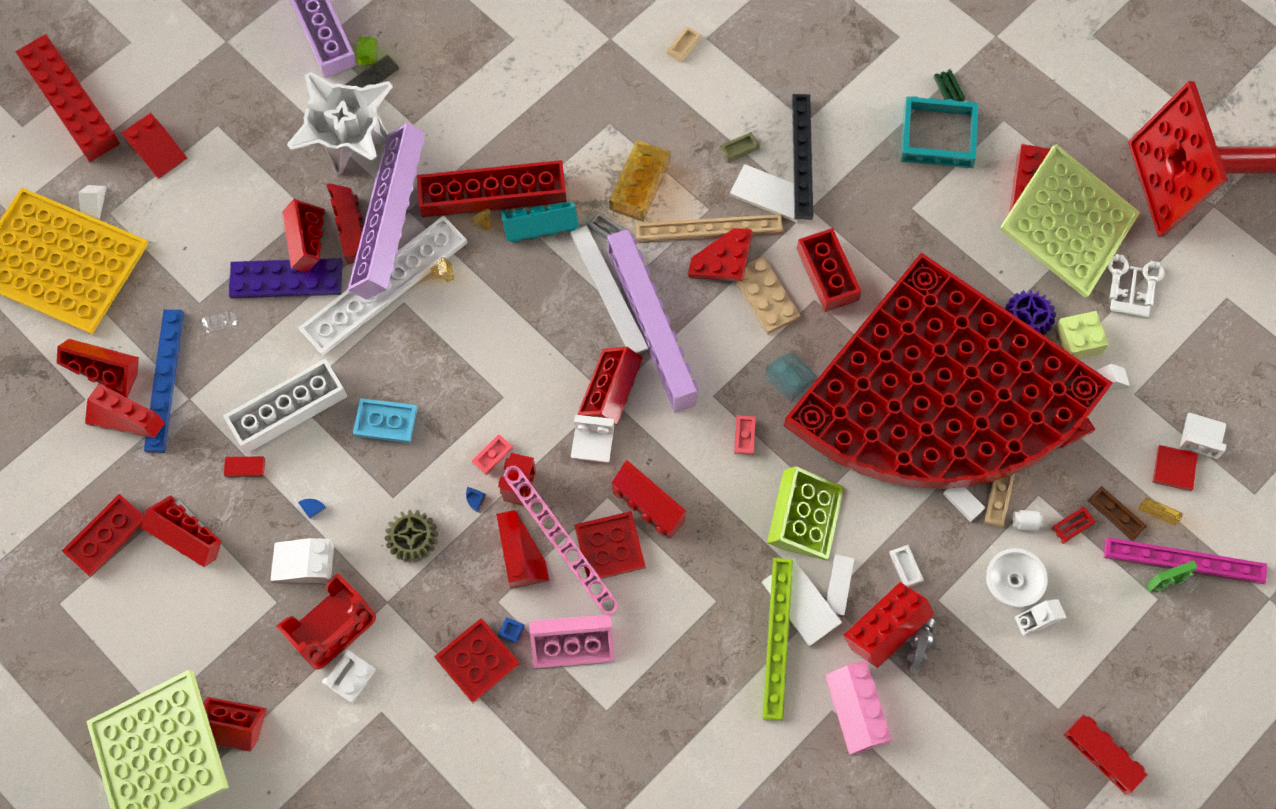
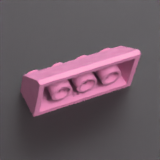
(571, 641)
(858, 707)

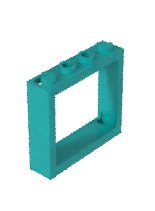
(935, 156)

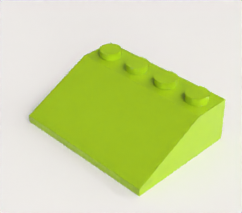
(805, 513)

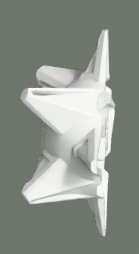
(342, 120)

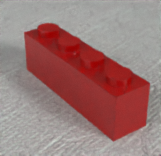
(1105, 754)

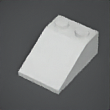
(303, 561)

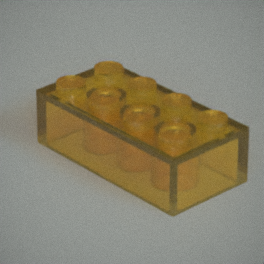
(639, 180)

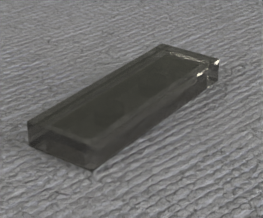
(375, 73)

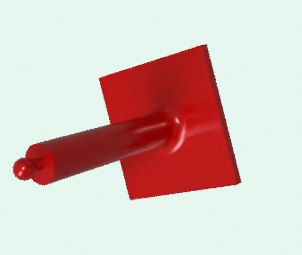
(1182, 162)

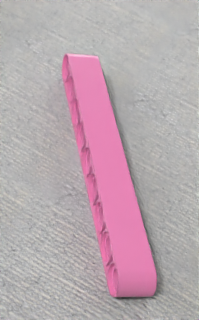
(562, 550)

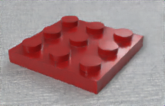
(610, 545)
(477, 660)

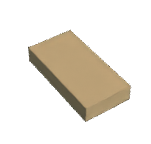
(684, 44)

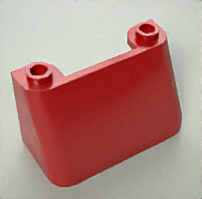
(330, 625)

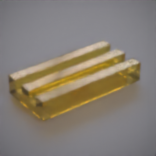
(1160, 511)

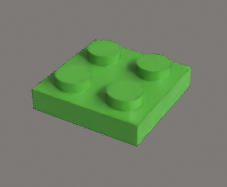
(1175, 575)

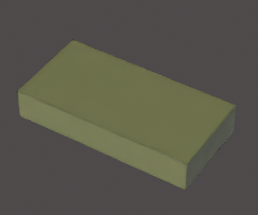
(739, 147)

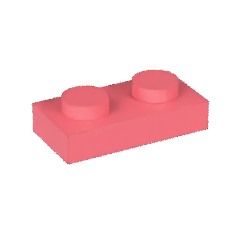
(745, 435)
(492, 454)

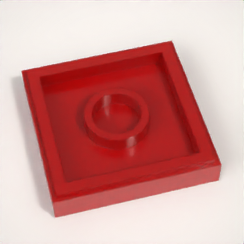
(1175, 468)

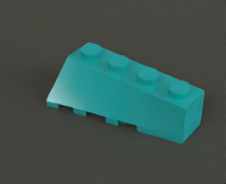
(539, 221)

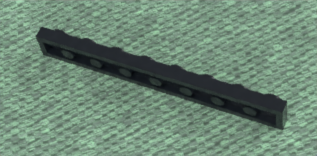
(802, 157)

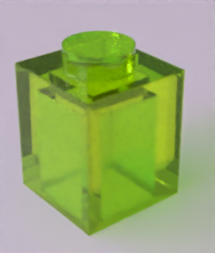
(366, 50)

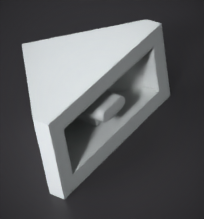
(91, 200)
(1116, 375)

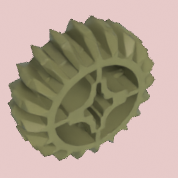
(419, 535)

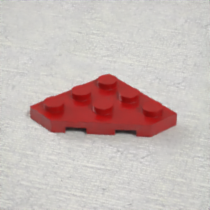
(723, 258)

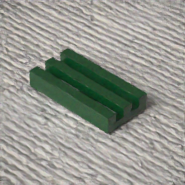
(945, 75)

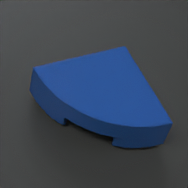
(475, 498)
(311, 507)

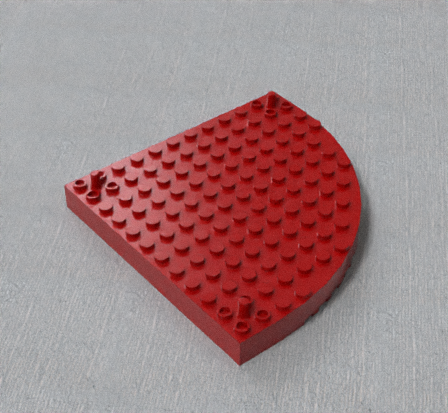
(944, 389)

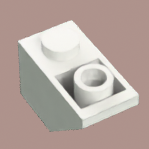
(1040, 616)

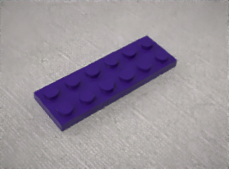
(278, 279)

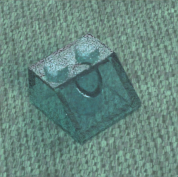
(790, 376)

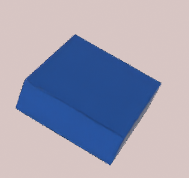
(511, 630)

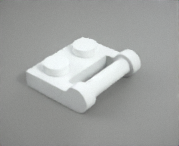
(355, 678)

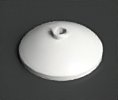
(1022, 567)

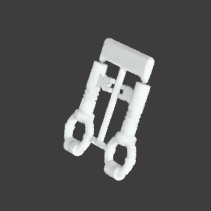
(1130, 308)

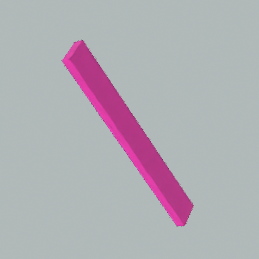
(1171, 557)

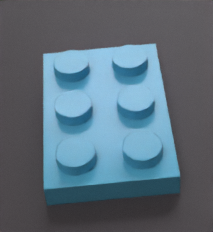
(385, 420)

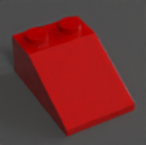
(154, 145)

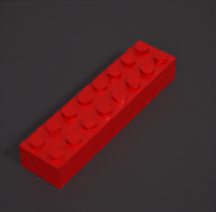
(67, 98)
(491, 188)

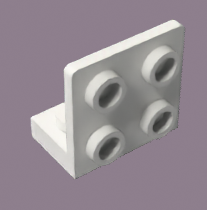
(1203, 436)
(592, 438)

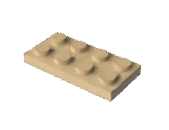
(767, 296)

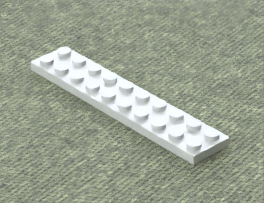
(410, 265)

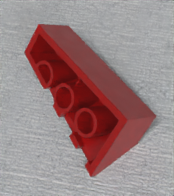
(347, 219)
(303, 233)
(100, 365)
(117, 412)
(181, 532)

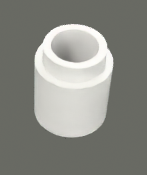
(1027, 520)

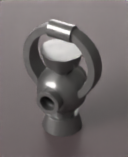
(921, 642)

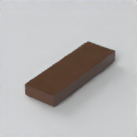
(1117, 513)

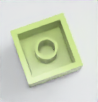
(1082, 335)

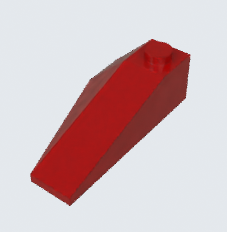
(521, 555)

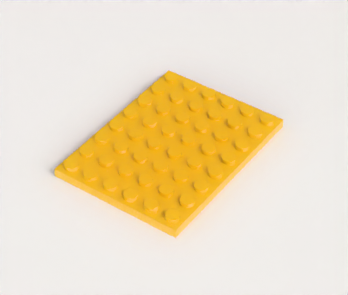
(63, 260)

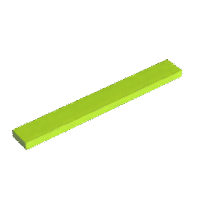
(777, 639)

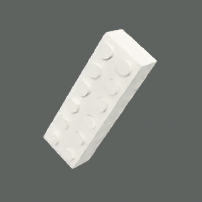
(285, 406)

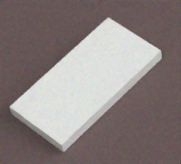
(765, 192)
(808, 608)

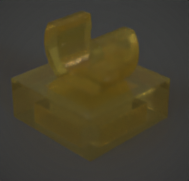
(482, 218)
(443, 270)

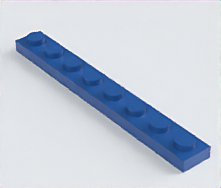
(165, 376)

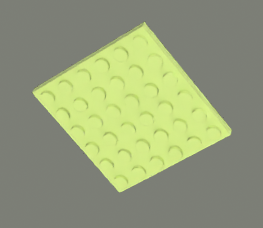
(1070, 220)
(158, 749)

